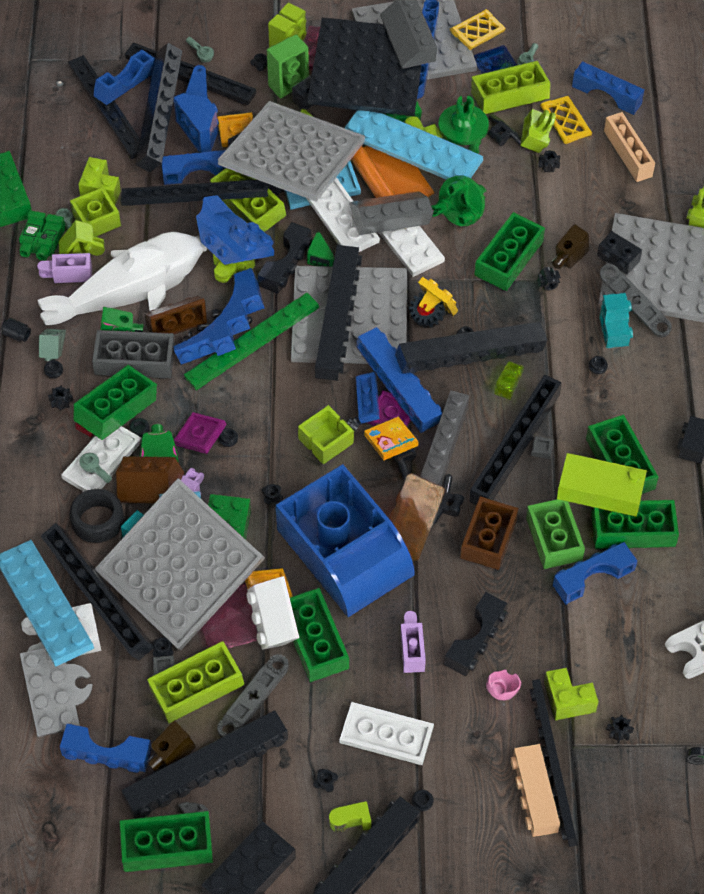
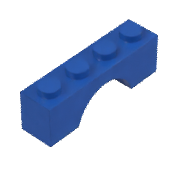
(139, 68)
(627, 95)
(177, 167)
(614, 561)
(130, 754)

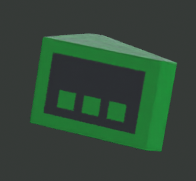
(319, 253)

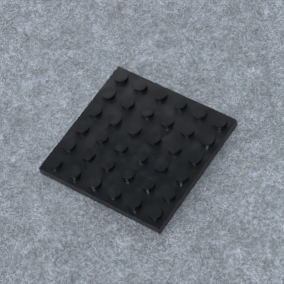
(360, 70)

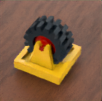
(431, 305)

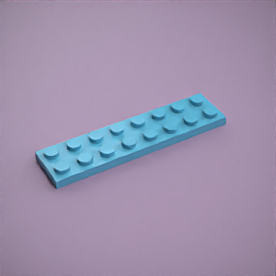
(414, 145)
(44, 603)

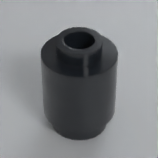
(16, 330)

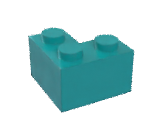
(615, 320)

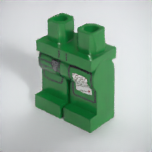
(41, 235)

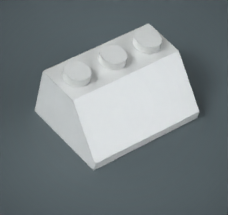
(272, 613)

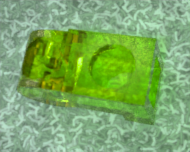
(508, 380)

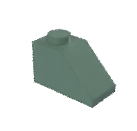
(51, 343)

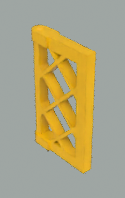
(491, 21)
(576, 135)

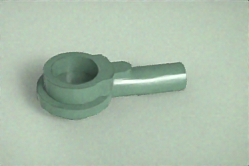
(204, 53)
(527, 57)
(68, 216)
(90, 463)

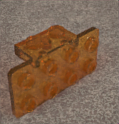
(416, 512)

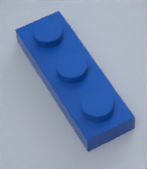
(367, 397)

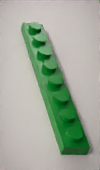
(252, 341)

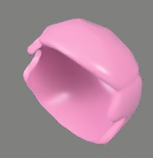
(503, 685)

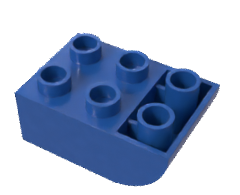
(344, 540)

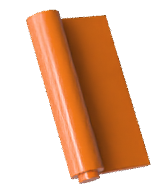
(388, 175)

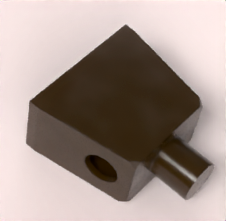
(571, 247)
(170, 746)

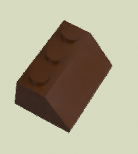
(177, 316)
(145, 478)

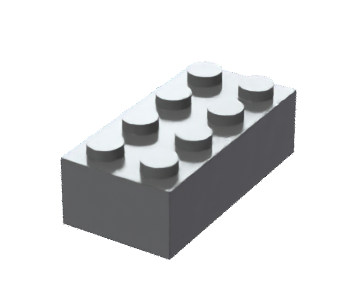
(144, 351)

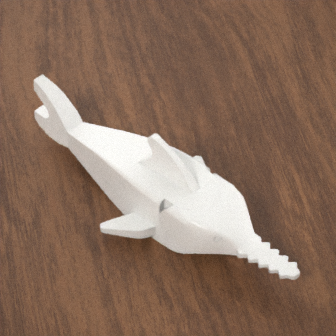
(130, 277)

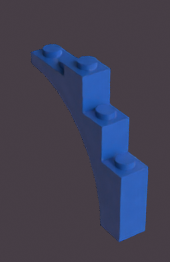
(233, 320)

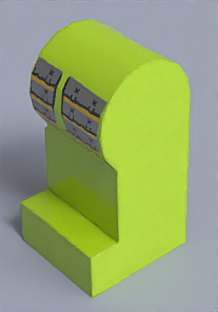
(350, 816)

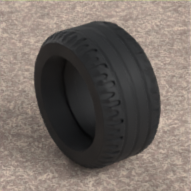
(94, 498)

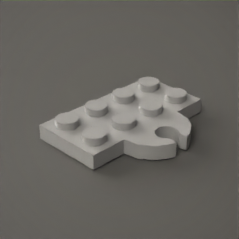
(53, 691)

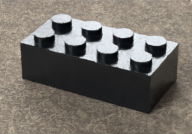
(252, 864)

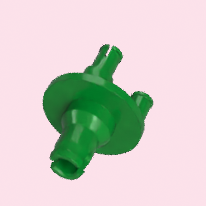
(464, 124)
(460, 200)

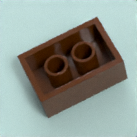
(489, 533)

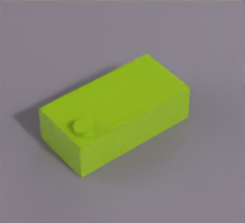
(510, 87)
(262, 211)
(601, 484)
(195, 682)

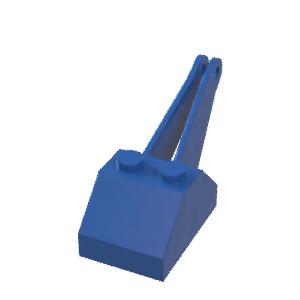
(196, 113)

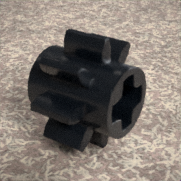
(549, 161)
(548, 278)
(60, 397)
(625, 730)

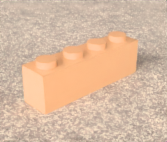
(629, 147)
(535, 790)

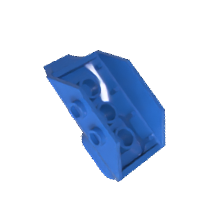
(229, 235)

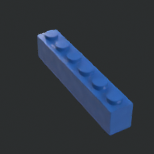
(403, 387)

